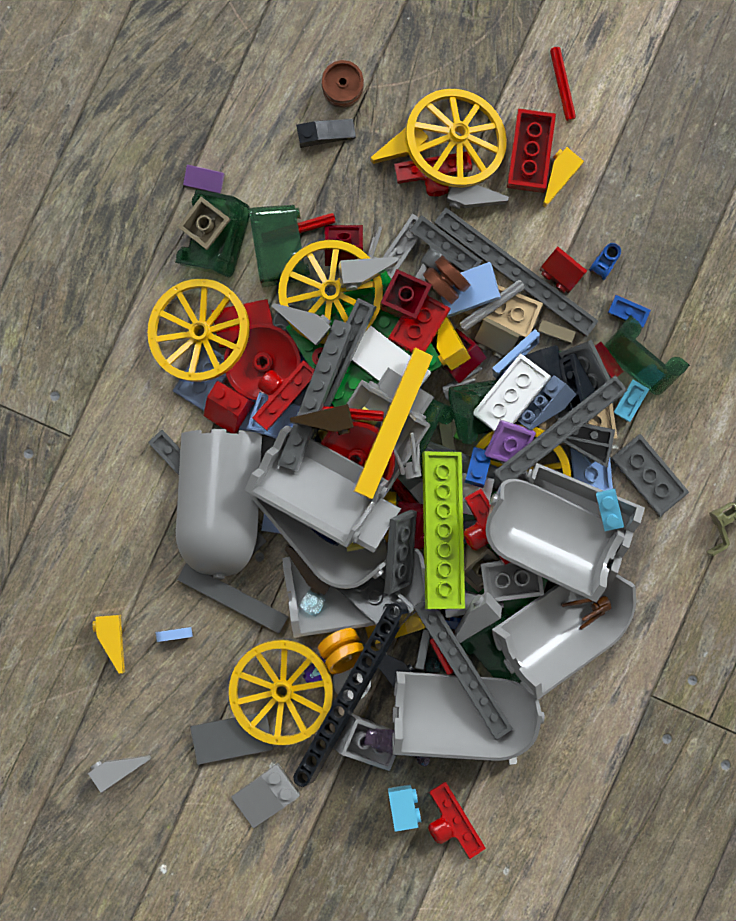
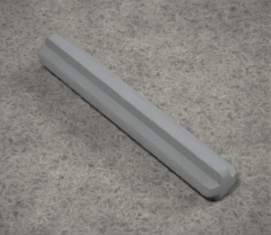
(488, 308)

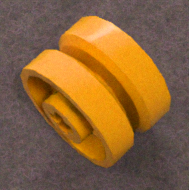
(341, 650)

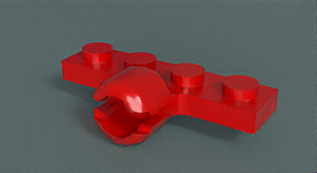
(409, 172)
(281, 393)
(476, 534)
(453, 822)

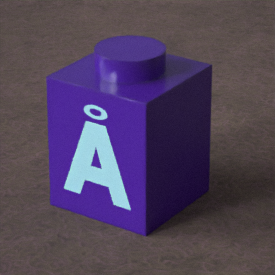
(312, 673)

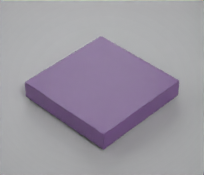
(508, 441)

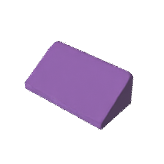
(203, 179)

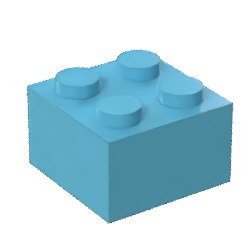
(403, 809)

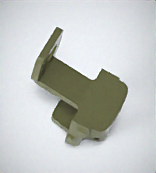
(721, 520)

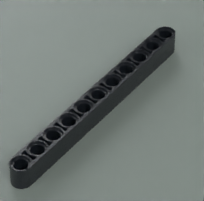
(357, 688)

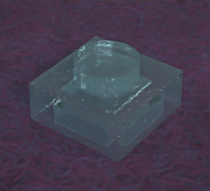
(312, 603)

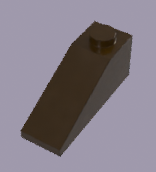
(331, 420)
(316, 584)

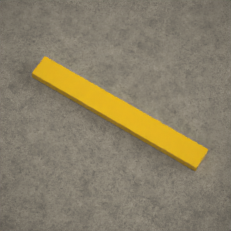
(393, 423)

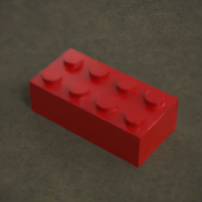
(531, 150)

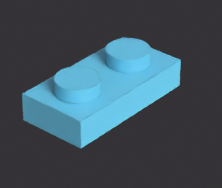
(631, 401)
(609, 509)

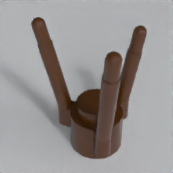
(599, 609)

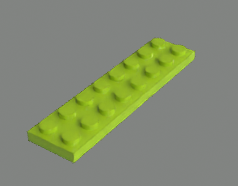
(443, 530)

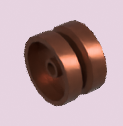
(339, 94)
(444, 282)

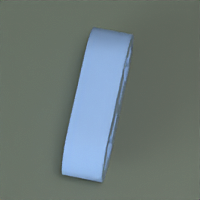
(174, 634)

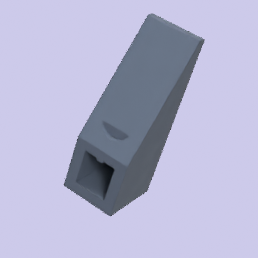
(547, 403)

